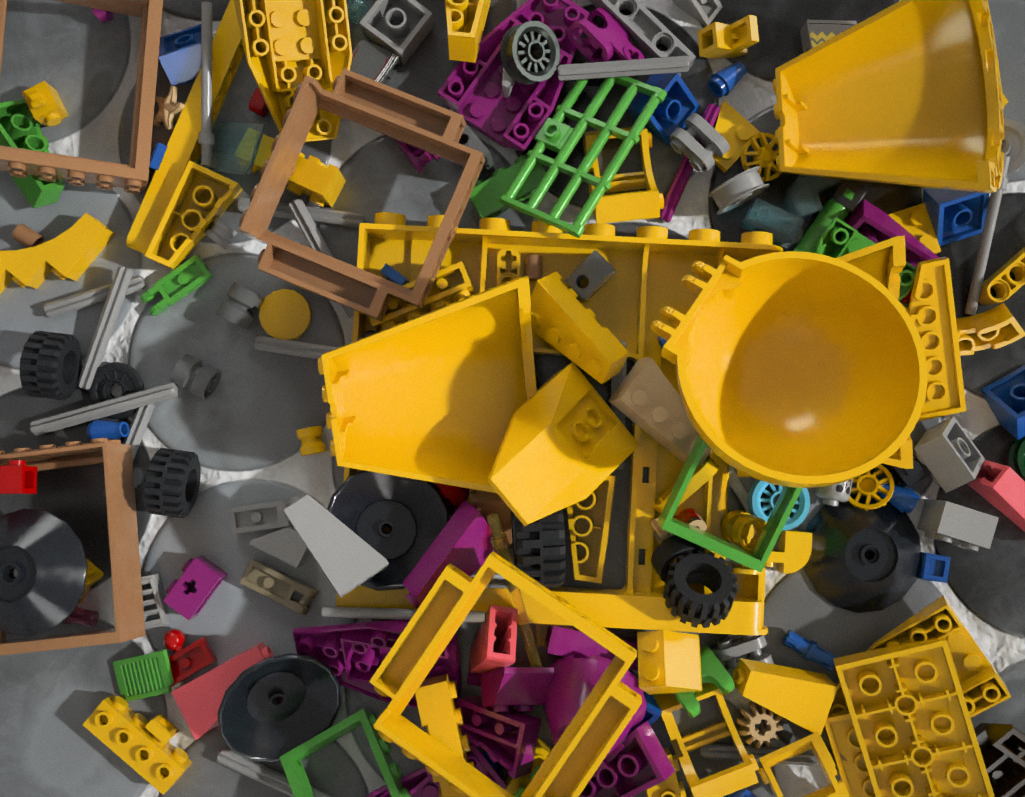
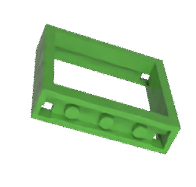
(758, 557)
(390, 770)

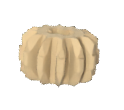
(765, 731)

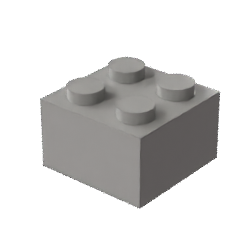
(398, 26)
(949, 454)
(957, 524)

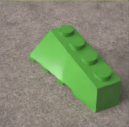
(22, 131)

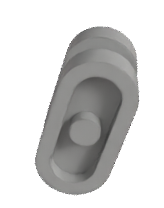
(700, 157)
(729, 649)

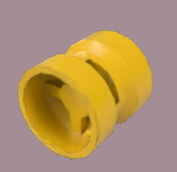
(311, 440)

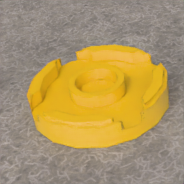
(285, 314)

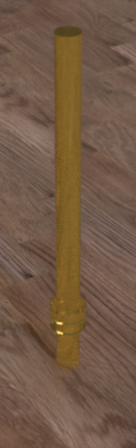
(500, 543)

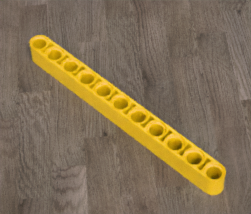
(184, 141)

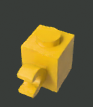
(45, 104)

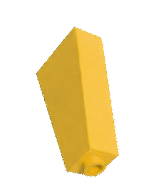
(787, 691)

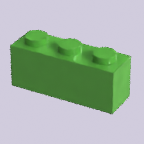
(486, 194)

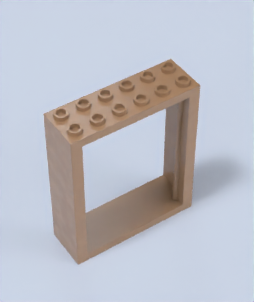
(103, 173)
(122, 541)

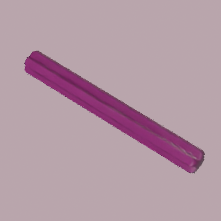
(684, 172)

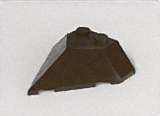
(1004, 757)

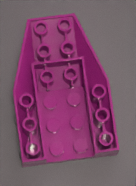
(360, 648)

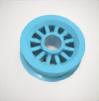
(755, 508)

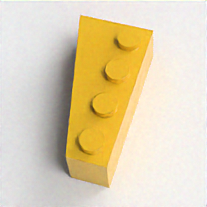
(310, 176)
(193, 207)

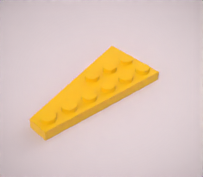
(935, 320)

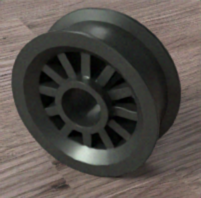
(530, 52)

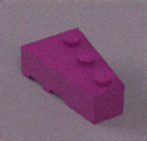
(505, 736)

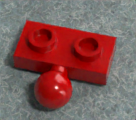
(187, 659)

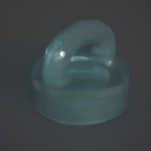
(357, 9)

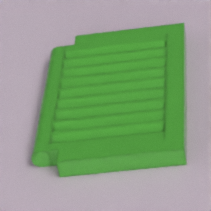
(144, 675)

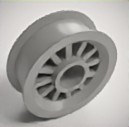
(738, 190)

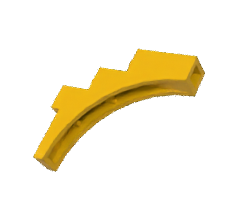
(64, 255)

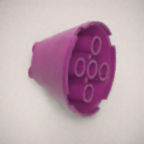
(570, 687)

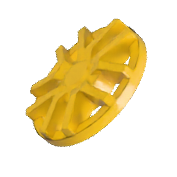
(762, 156)
(869, 486)

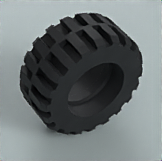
(541, 549)

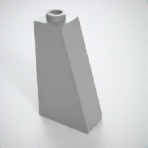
(336, 548)

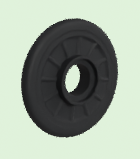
(108, 376)

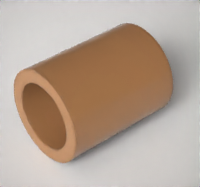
(27, 236)
(533, 267)

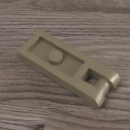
(277, 586)

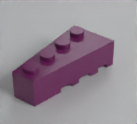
(631, 767)

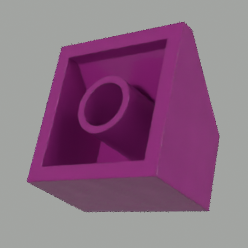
(515, 688)

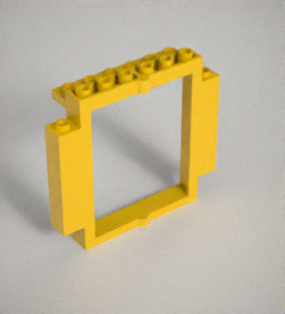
(425, 638)

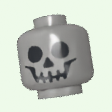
(834, 493)

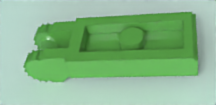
(178, 284)

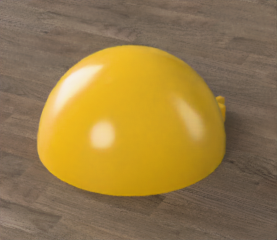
(796, 367)

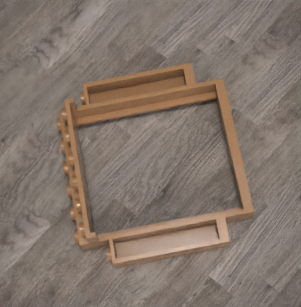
(385, 112)

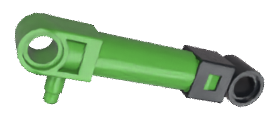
(839, 204)

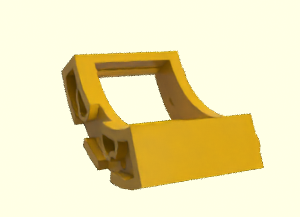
(632, 204)
(826, 763)
(720, 783)

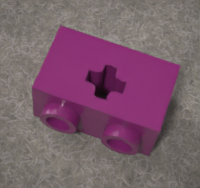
(207, 579)

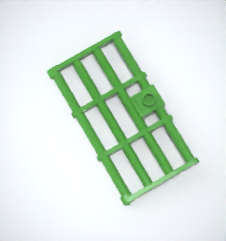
(563, 139)

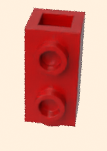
(18, 478)

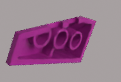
(879, 227)

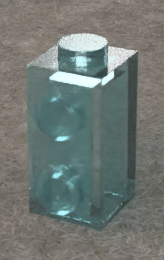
(769, 218)

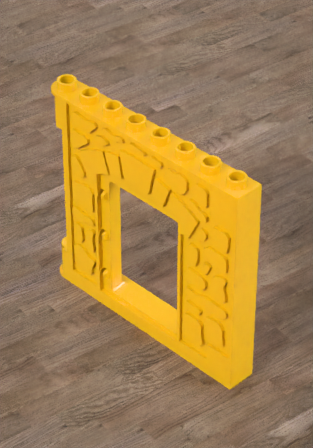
(645, 282)

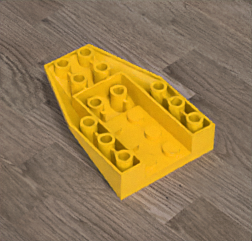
(291, 41)
(558, 447)
(977, 676)

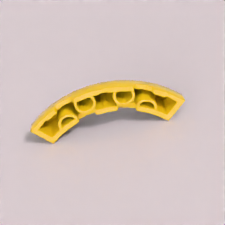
(987, 330)

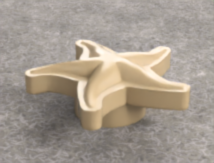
(168, 109)

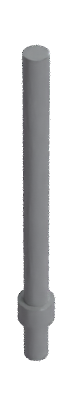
(206, 137)
(985, 243)
(387, 613)

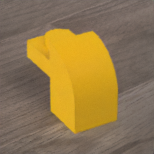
(727, 40)
(792, 551)

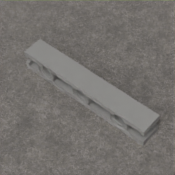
(645, 29)

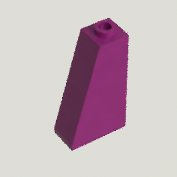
(461, 542)
(568, 640)

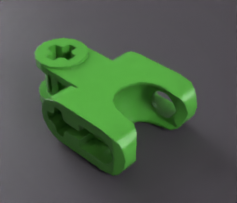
(711, 672)

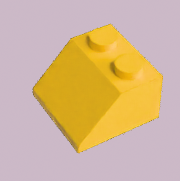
(668, 662)

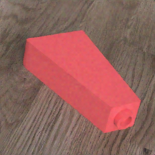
(1002, 489)
(495, 641)
(202, 696)

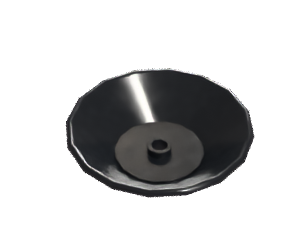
(410, 509)
(838, 558)
(48, 567)
(267, 726)

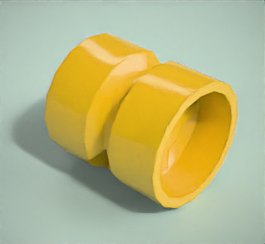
(742, 529)

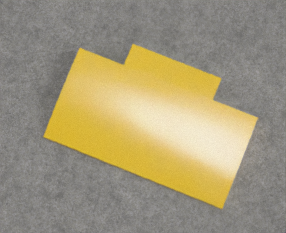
(905, 725)

